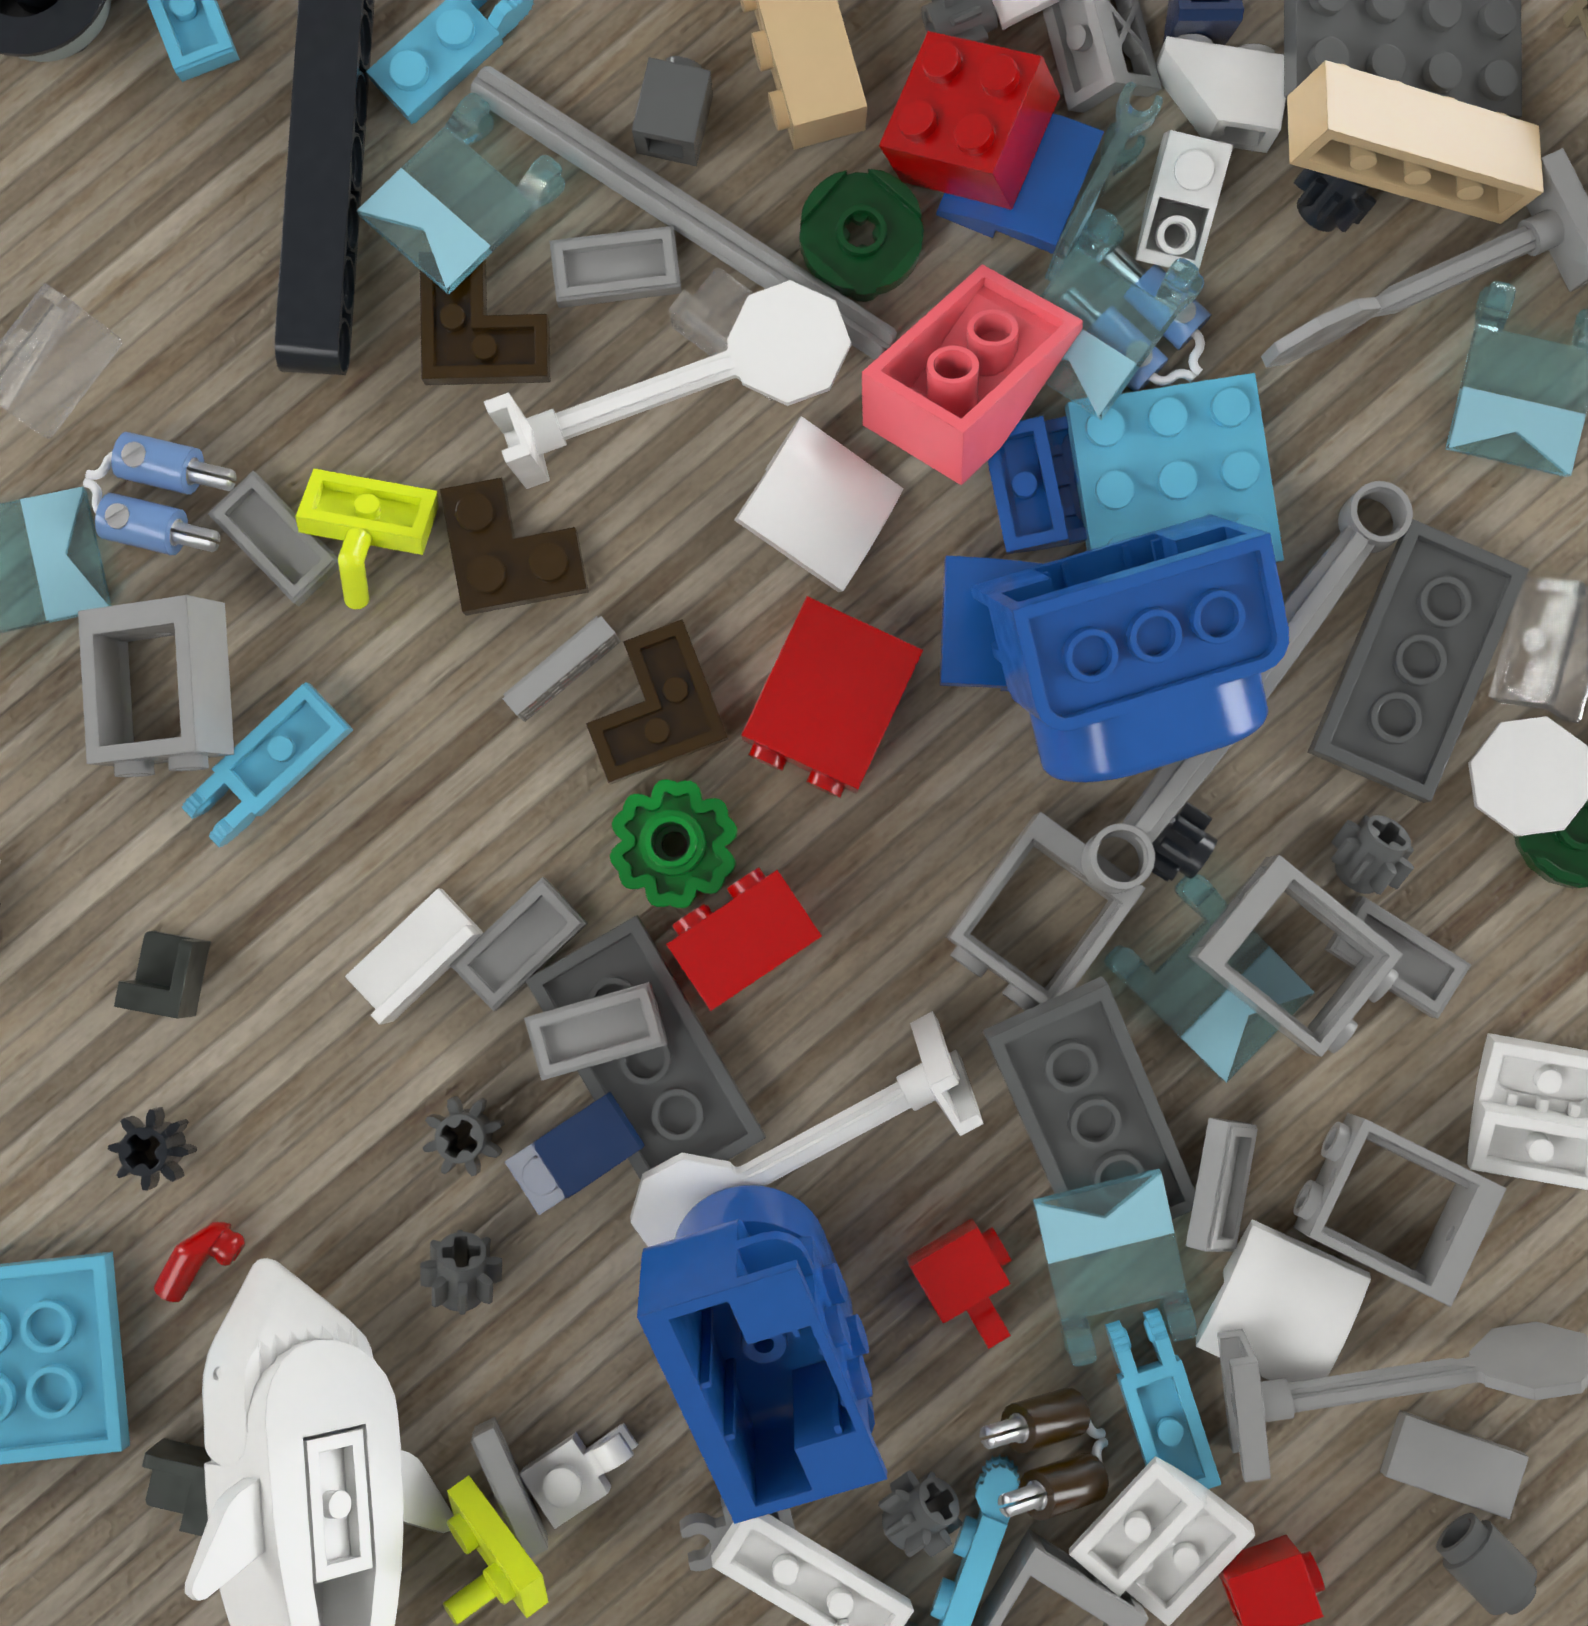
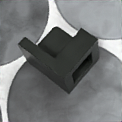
(166, 976)
(178, 1482)

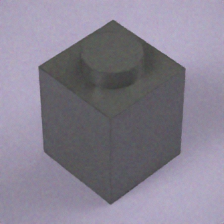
(673, 110)

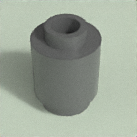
(1487, 1565)

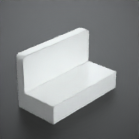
(413, 956)

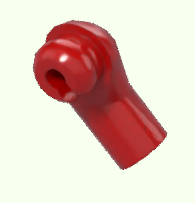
(189, 1255)

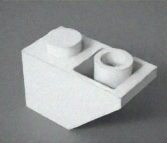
(1225, 89)
(1182, 198)

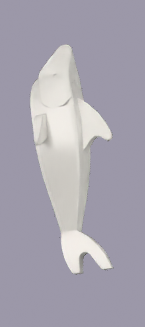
(303, 1466)

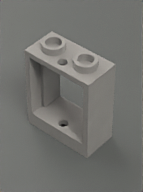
(201, 675)
(1067, 852)
(1368, 980)
(1455, 1234)
(1063, 1575)

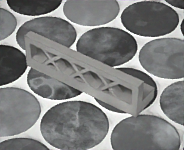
(1089, 47)

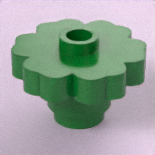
(646, 824)

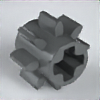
(960, 18)
(1372, 854)
(446, 1139)
(461, 1271)
(920, 1513)

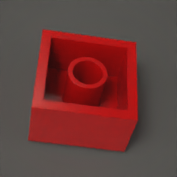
(970, 119)
(743, 938)

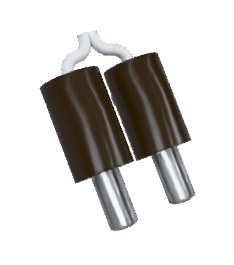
(1061, 1484)

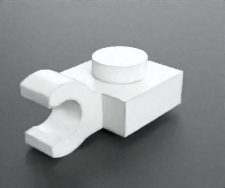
(573, 1476)

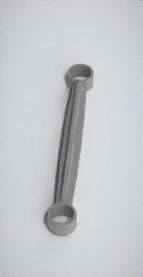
(1305, 613)

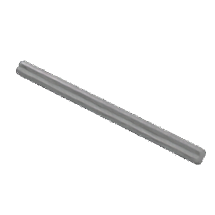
(668, 202)

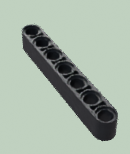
(323, 186)

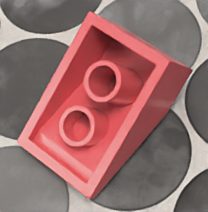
(966, 373)

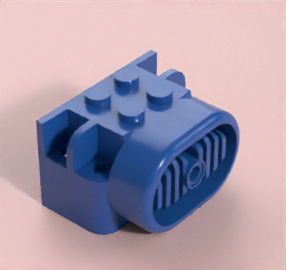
(1142, 647)
(762, 1351)

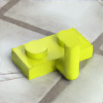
(365, 515)
(509, 1569)

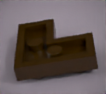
(476, 348)
(495, 566)
(676, 711)

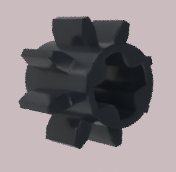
(1331, 201)
(1183, 844)
(136, 1143)

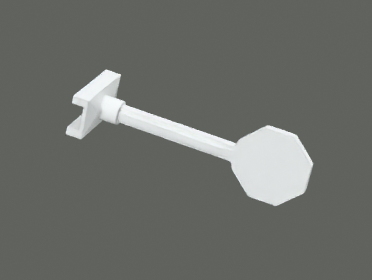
(781, 346)
(1530, 776)
(686, 1179)

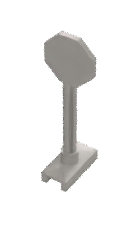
(1555, 225)
(1517, 1359)

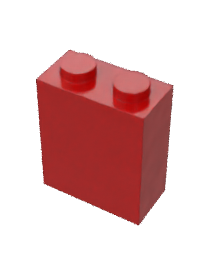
(830, 697)

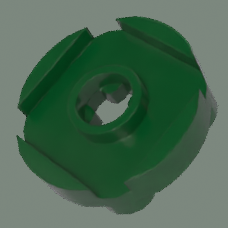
(859, 198)

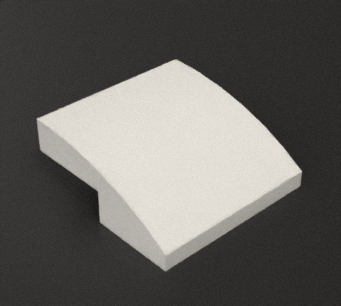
(820, 505)
(1531, 1112)
(1288, 1302)
(1162, 1540)

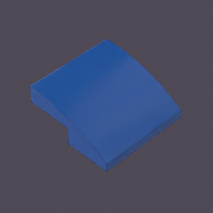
(1046, 191)
(1037, 487)
(967, 623)

